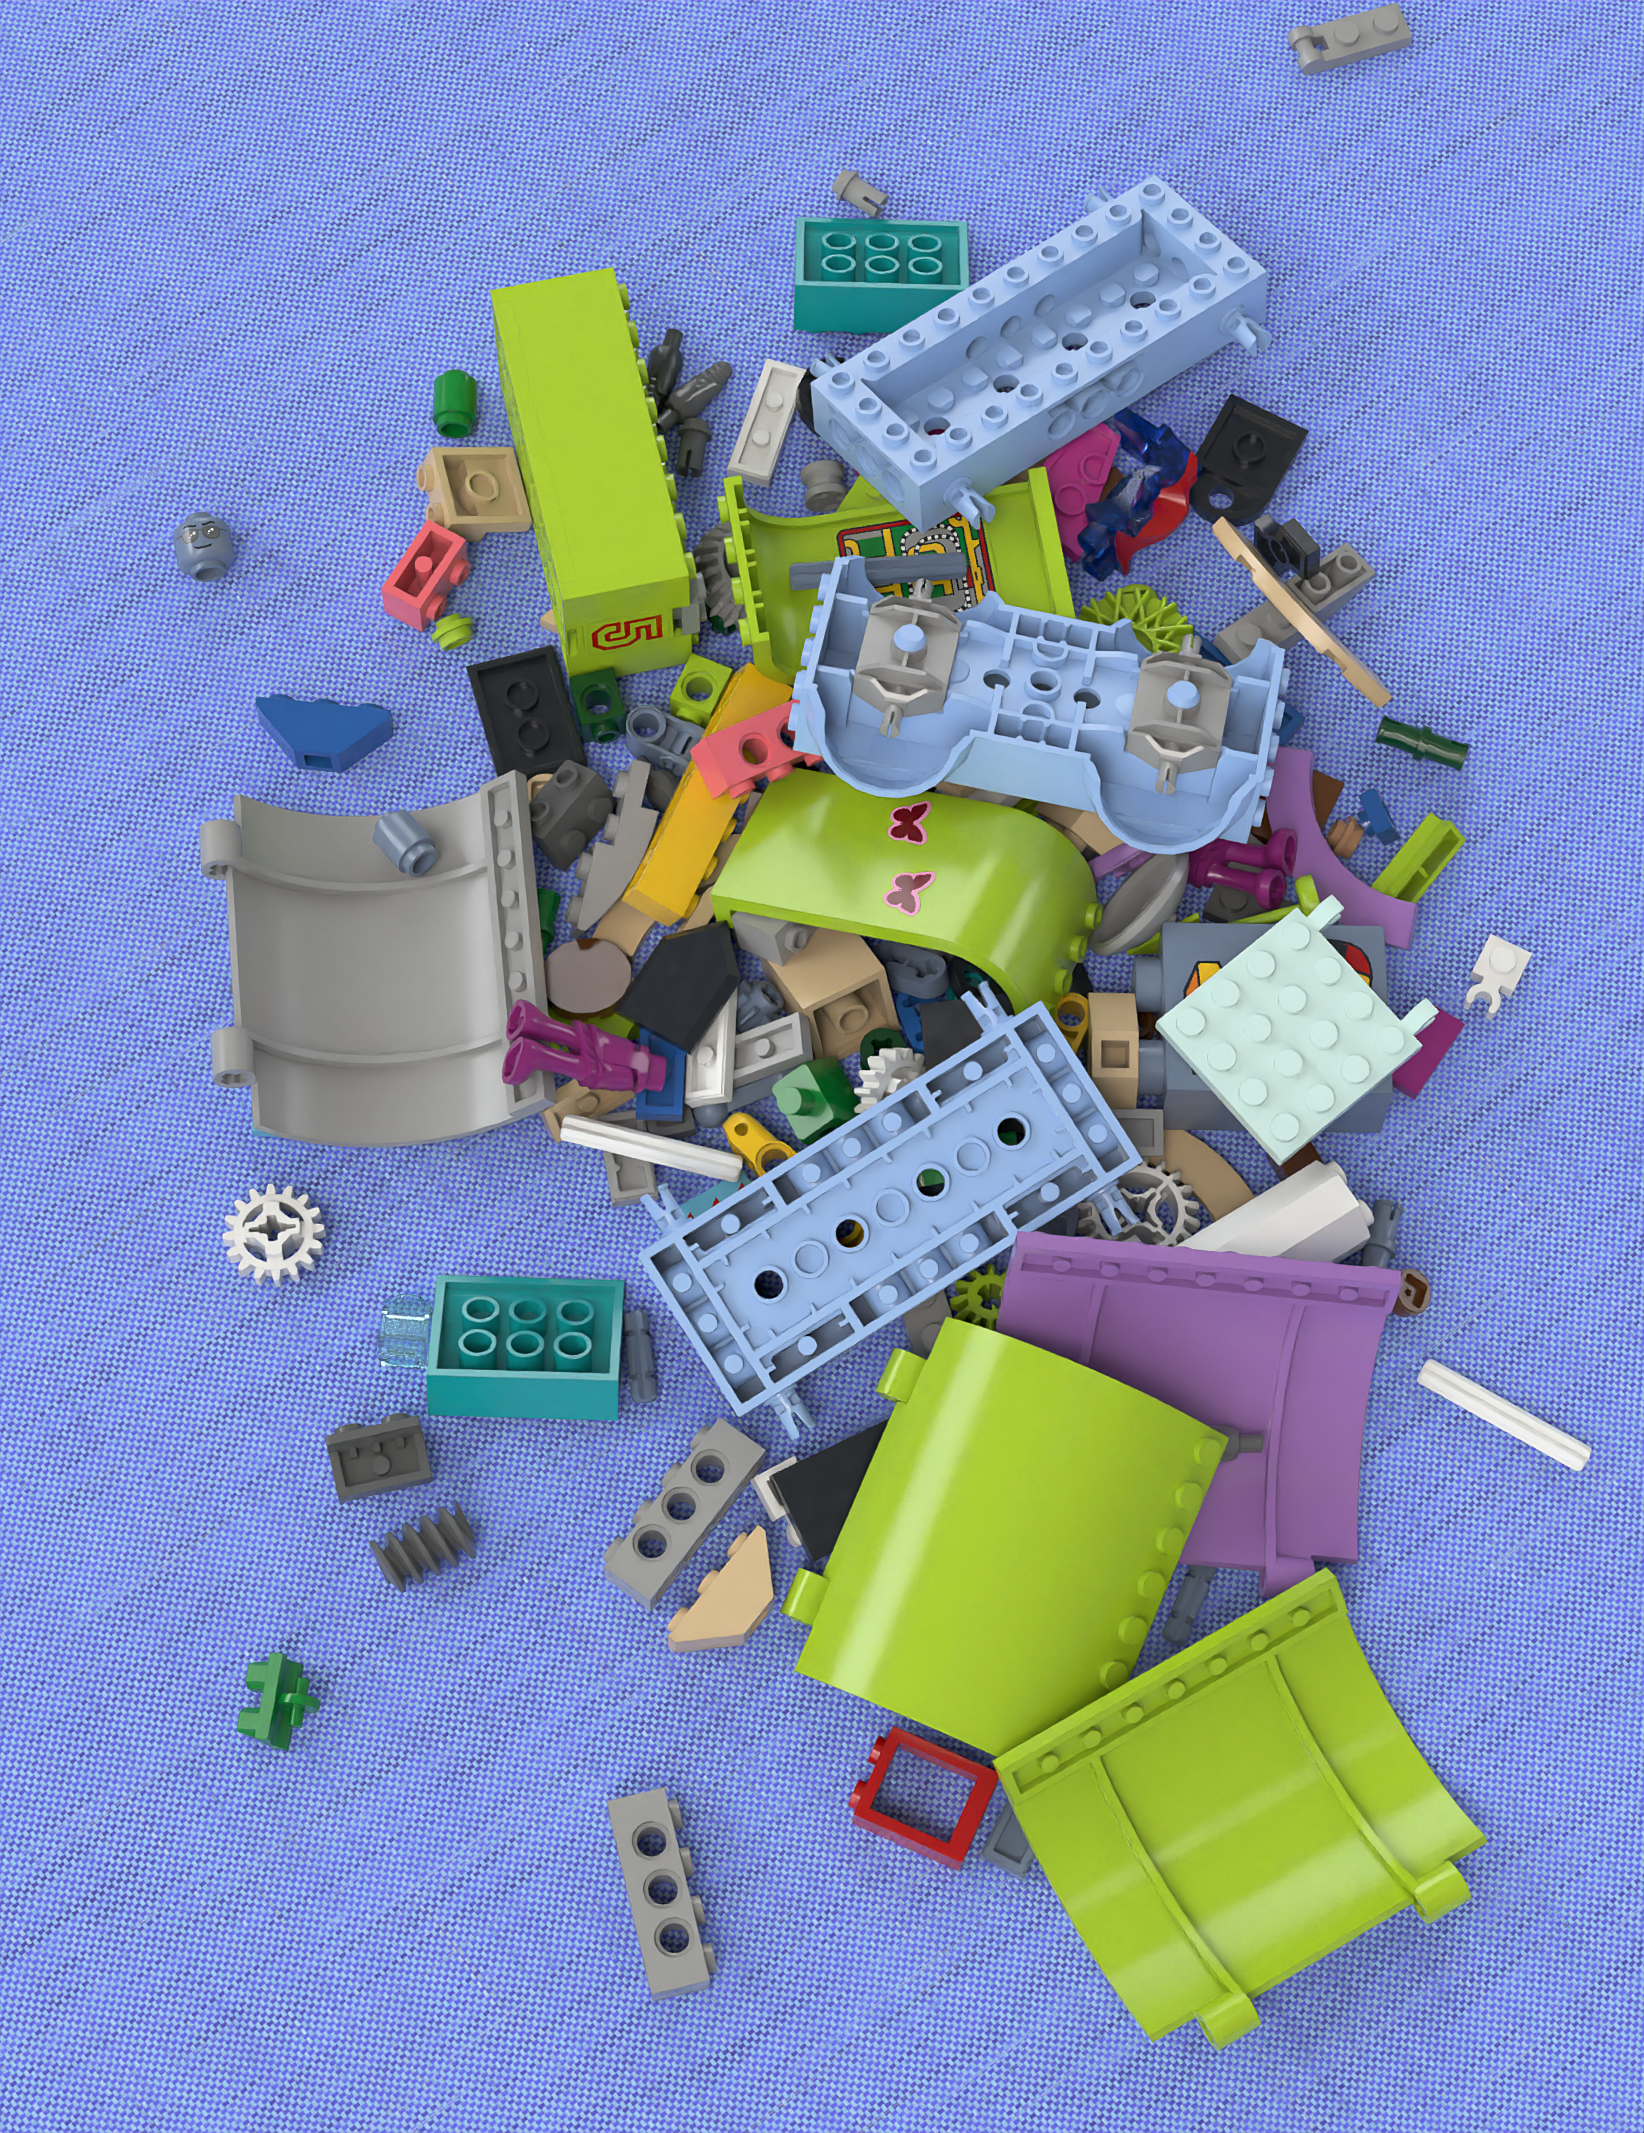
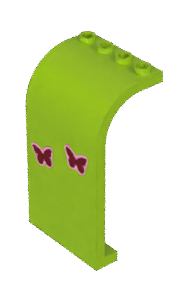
(919, 875)

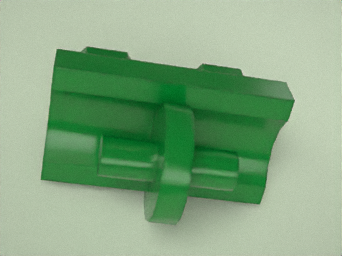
(282, 1701)

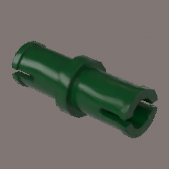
(1421, 743)

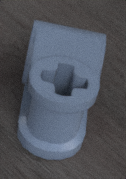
(669, 745)

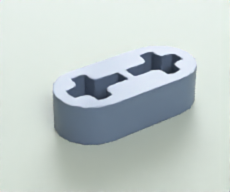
(910, 967)

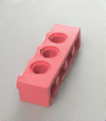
(721, 755)

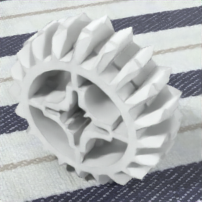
(1159, 1189)

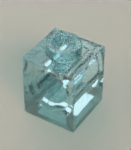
(405, 1332)

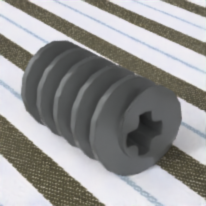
(425, 1547)

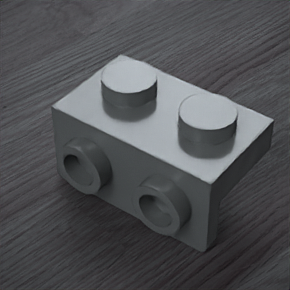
(569, 812)
(378, 1457)

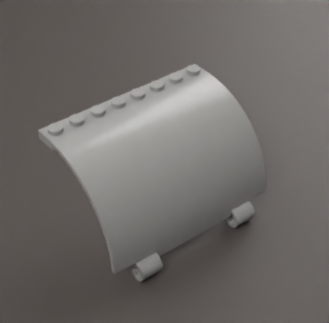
(372, 993)

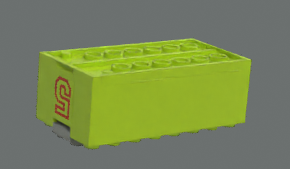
(596, 475)

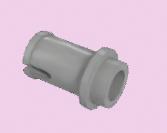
(858, 192)

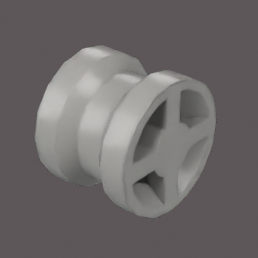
(823, 485)

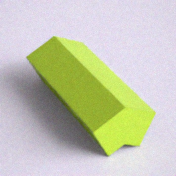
(1420, 860)

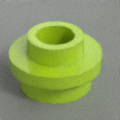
(453, 632)

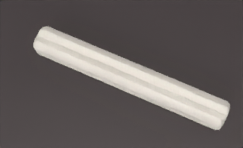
(651, 1147)
(1504, 1415)

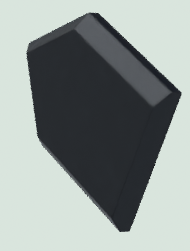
(683, 985)

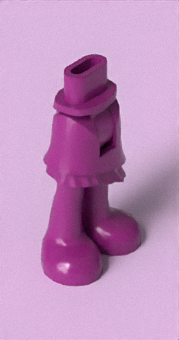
(1268, 886)
(593, 1059)

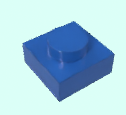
(1376, 817)

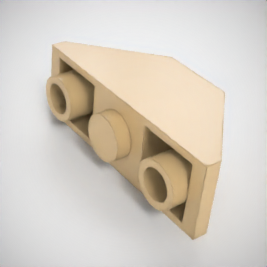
(1114, 1047)
(730, 1600)

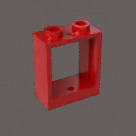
(865, 1793)

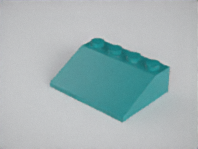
(875, 272)
(526, 1348)

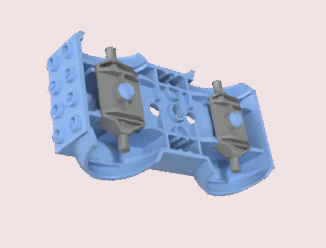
(1161, 756)

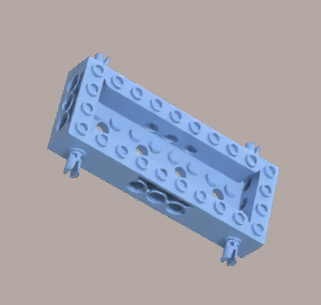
(1015, 335)
(910, 1240)

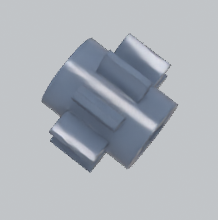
(757, 1004)

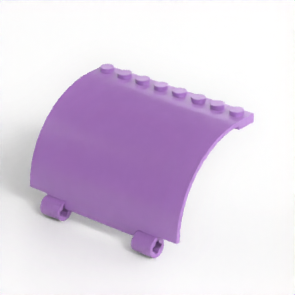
(1233, 1345)

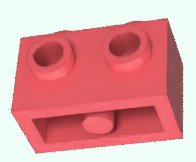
(425, 576)

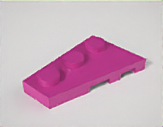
(1076, 479)

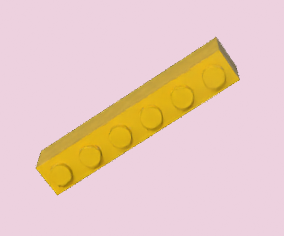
(694, 822)

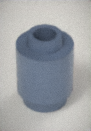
(405, 843)

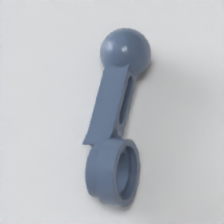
(716, 1114)

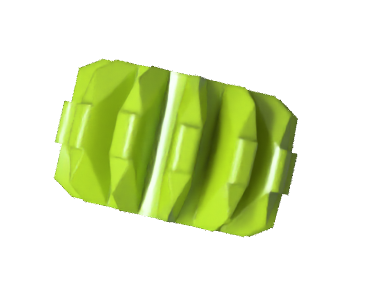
(972, 1294)

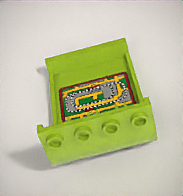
(1011, 555)

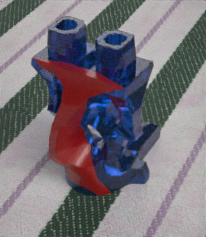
(1143, 504)

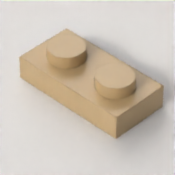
(581, 1102)

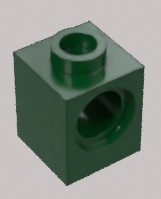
(593, 690)

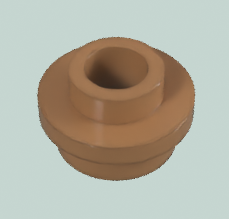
(1344, 837)

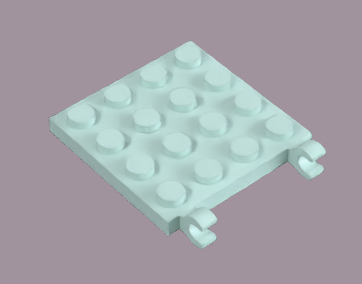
(1291, 1033)

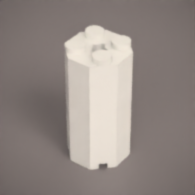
(1299, 1219)

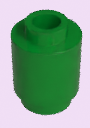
(455, 404)

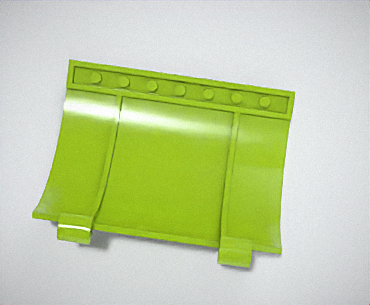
(1003, 1540)
(1237, 1815)

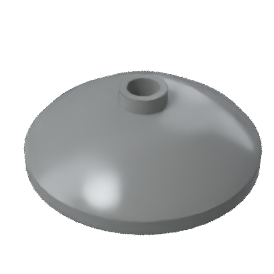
(1141, 904)

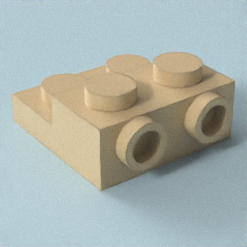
(474, 491)

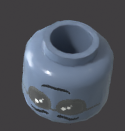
(203, 547)

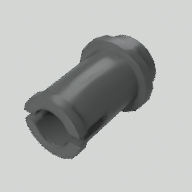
(693, 435)

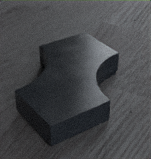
(1287, 547)

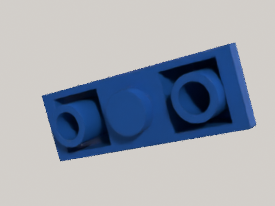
(323, 732)

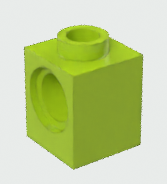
(699, 676)

